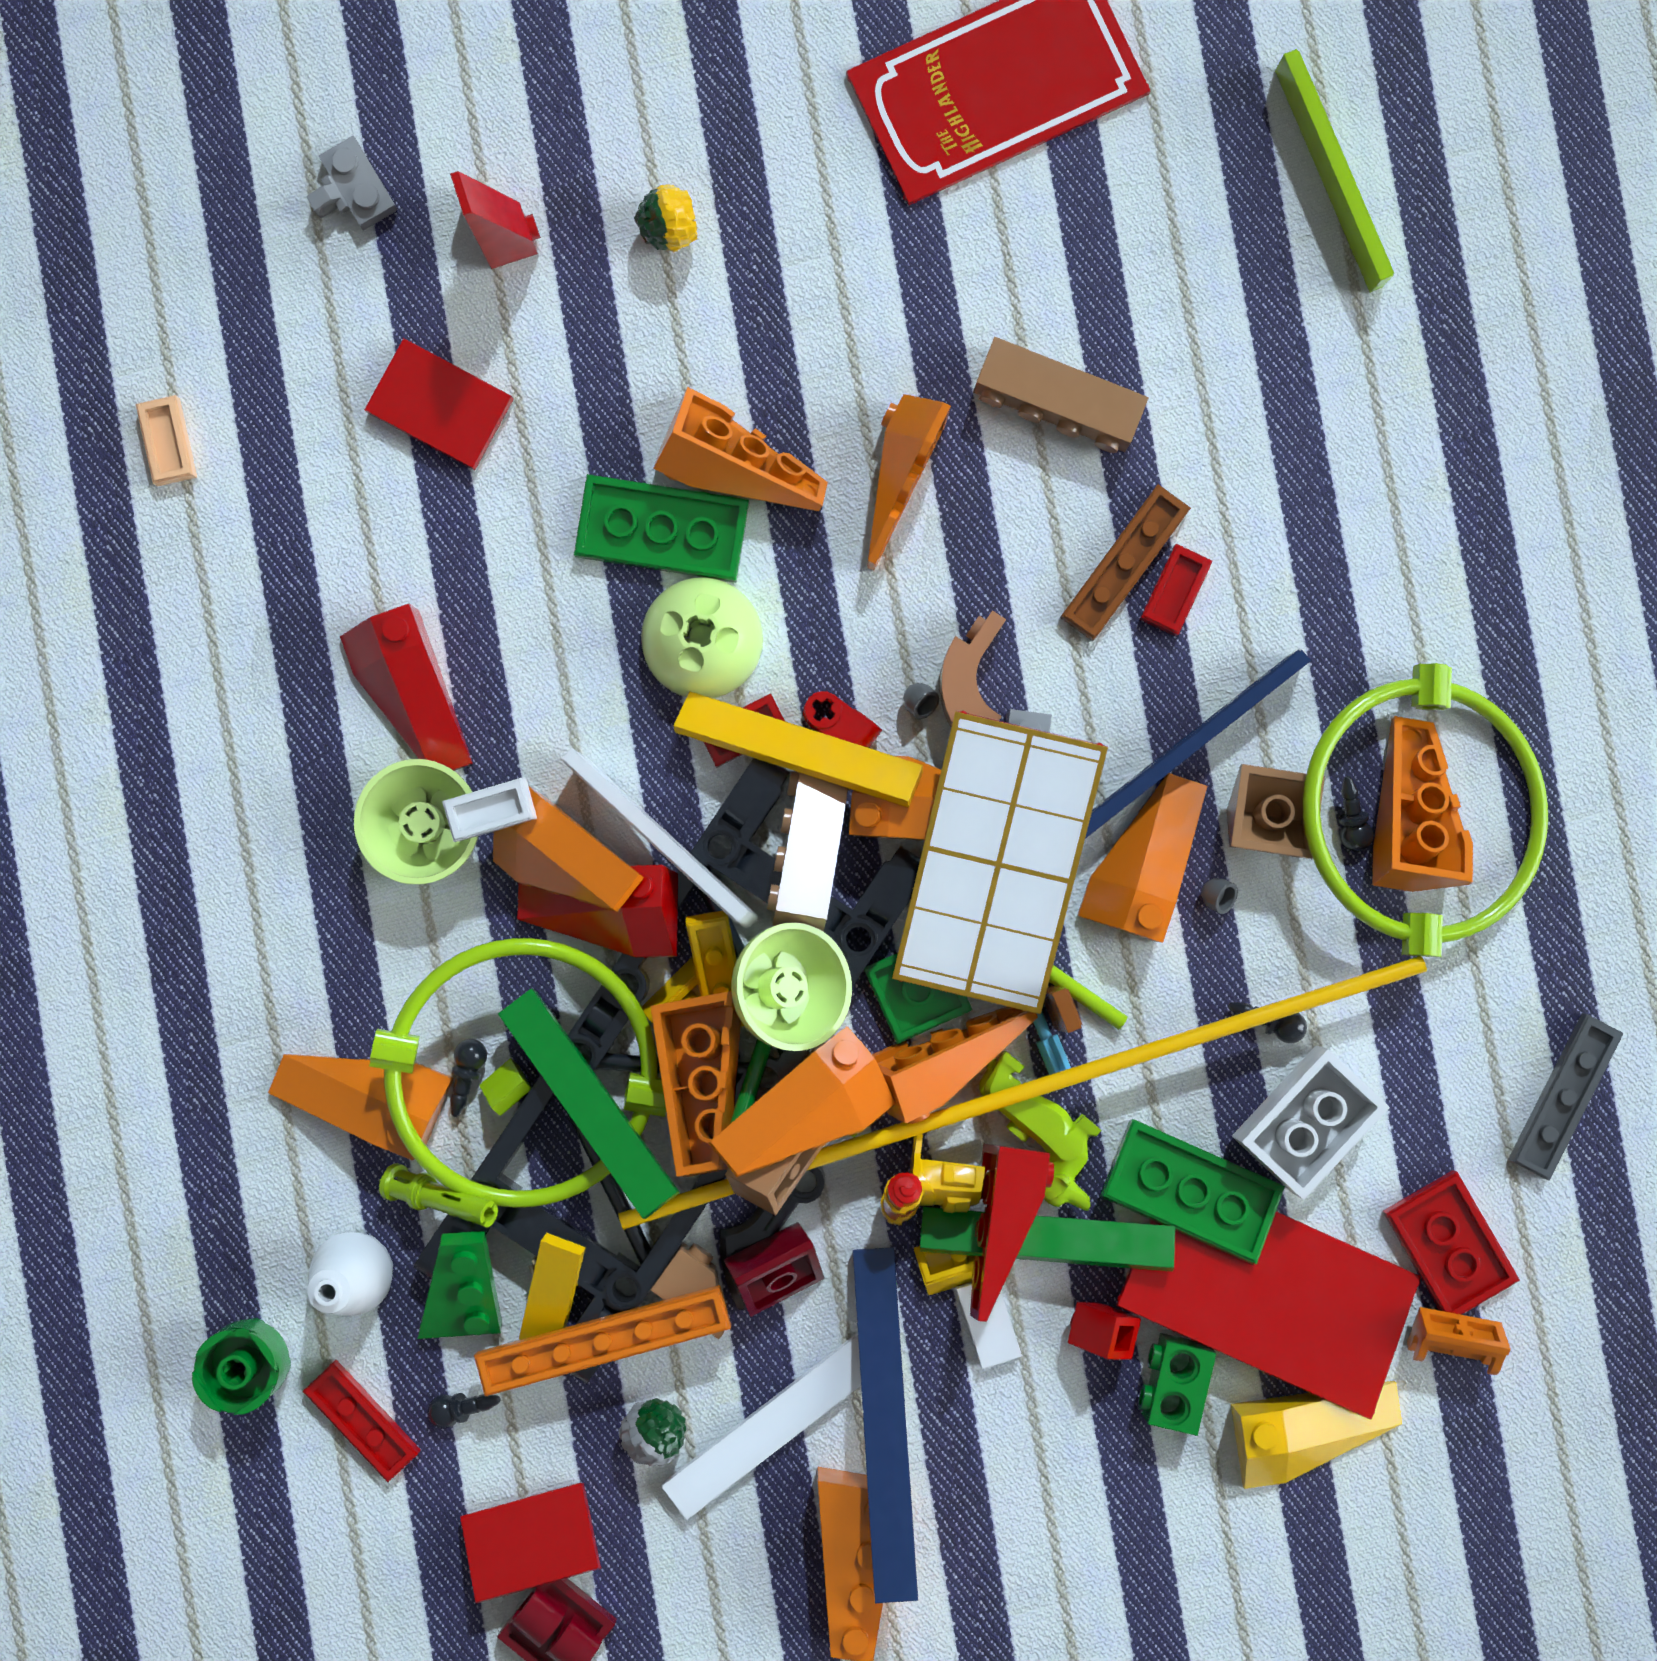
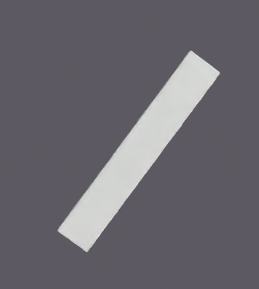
(660, 839)
(766, 1430)

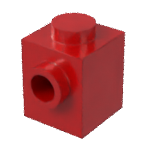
(1104, 1330)

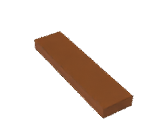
(1125, 562)

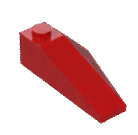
(639, 929)
(1012, 1196)

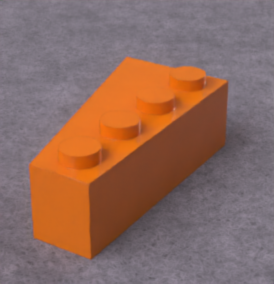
(698, 1074)
(848, 1564)

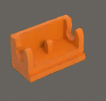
(1459, 1337)

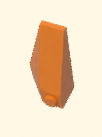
(908, 443)
(884, 819)
(1418, 819)
(1145, 868)
(820, 1100)

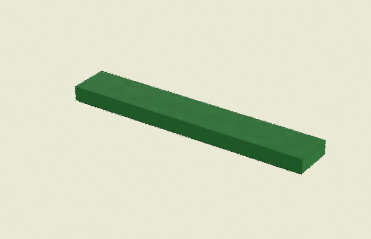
(589, 1103)
(1059, 1240)

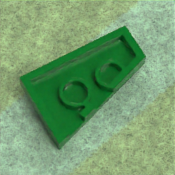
(461, 1290)

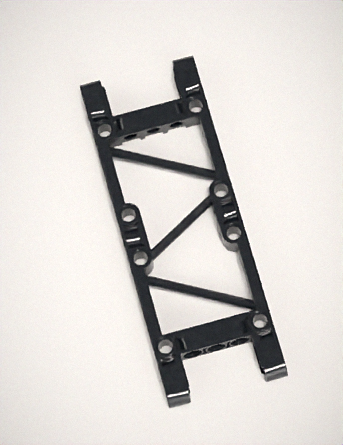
(604, 1019)

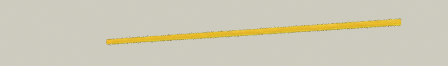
(1062, 1079)

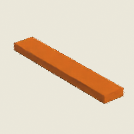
(602, 1340)

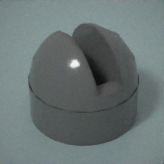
(920, 700)
(1219, 895)

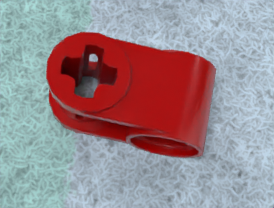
(845, 723)

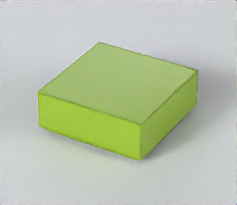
(505, 1087)

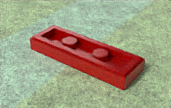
(362, 1420)

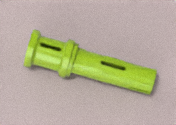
(424, 1192)

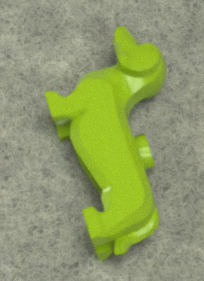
(1049, 1127)

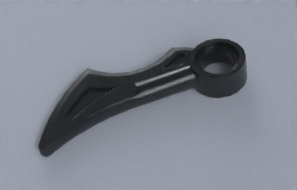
(760, 1226)

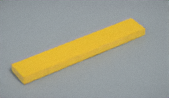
(799, 749)

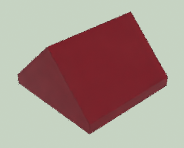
(775, 1268)

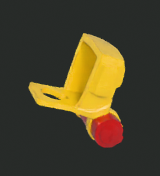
(931, 1183)

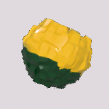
(667, 218)

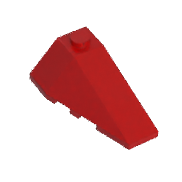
(496, 221)
(401, 675)

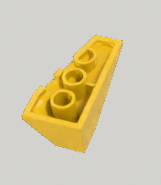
(1302, 1431)

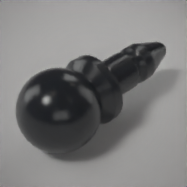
(1356, 832)
(1287, 1029)
(469, 1058)
(448, 1410)

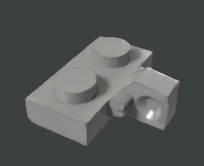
(351, 186)

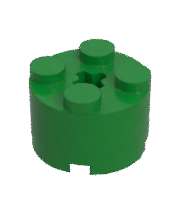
(219, 1380)

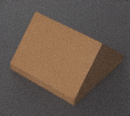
(1268, 812)

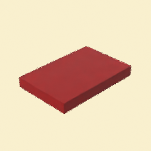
(439, 404)
(1451, 1245)
(530, 1542)

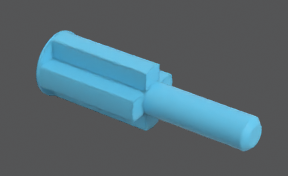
(1050, 1047)

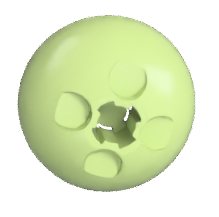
(713, 657)
(394, 817)
(810, 984)

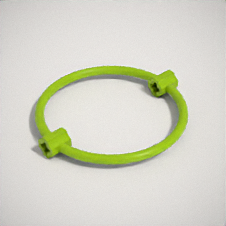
(1430, 690)
(397, 1053)

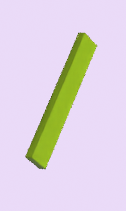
(1334, 170)

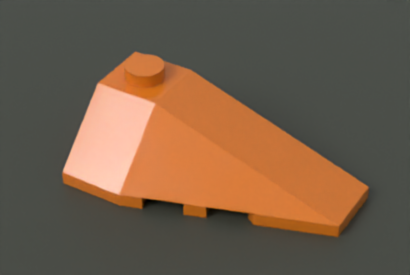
(721, 456)
(563, 858)
(934, 1071)
(354, 1096)

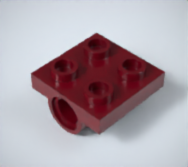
(557, 1624)

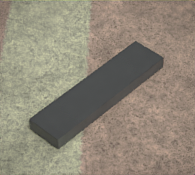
(1565, 1096)

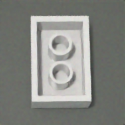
(1310, 1121)

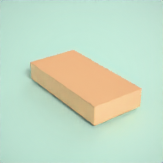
(166, 440)

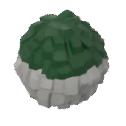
(653, 1432)

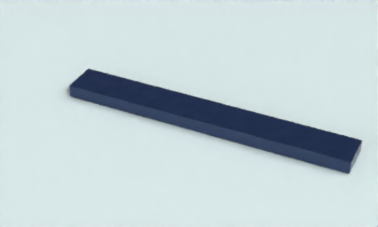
(1196, 739)
(885, 1426)

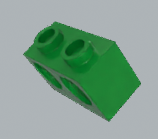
(1189, 1384)

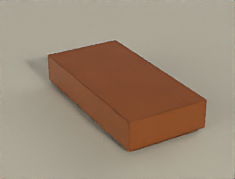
(1062, 1009)

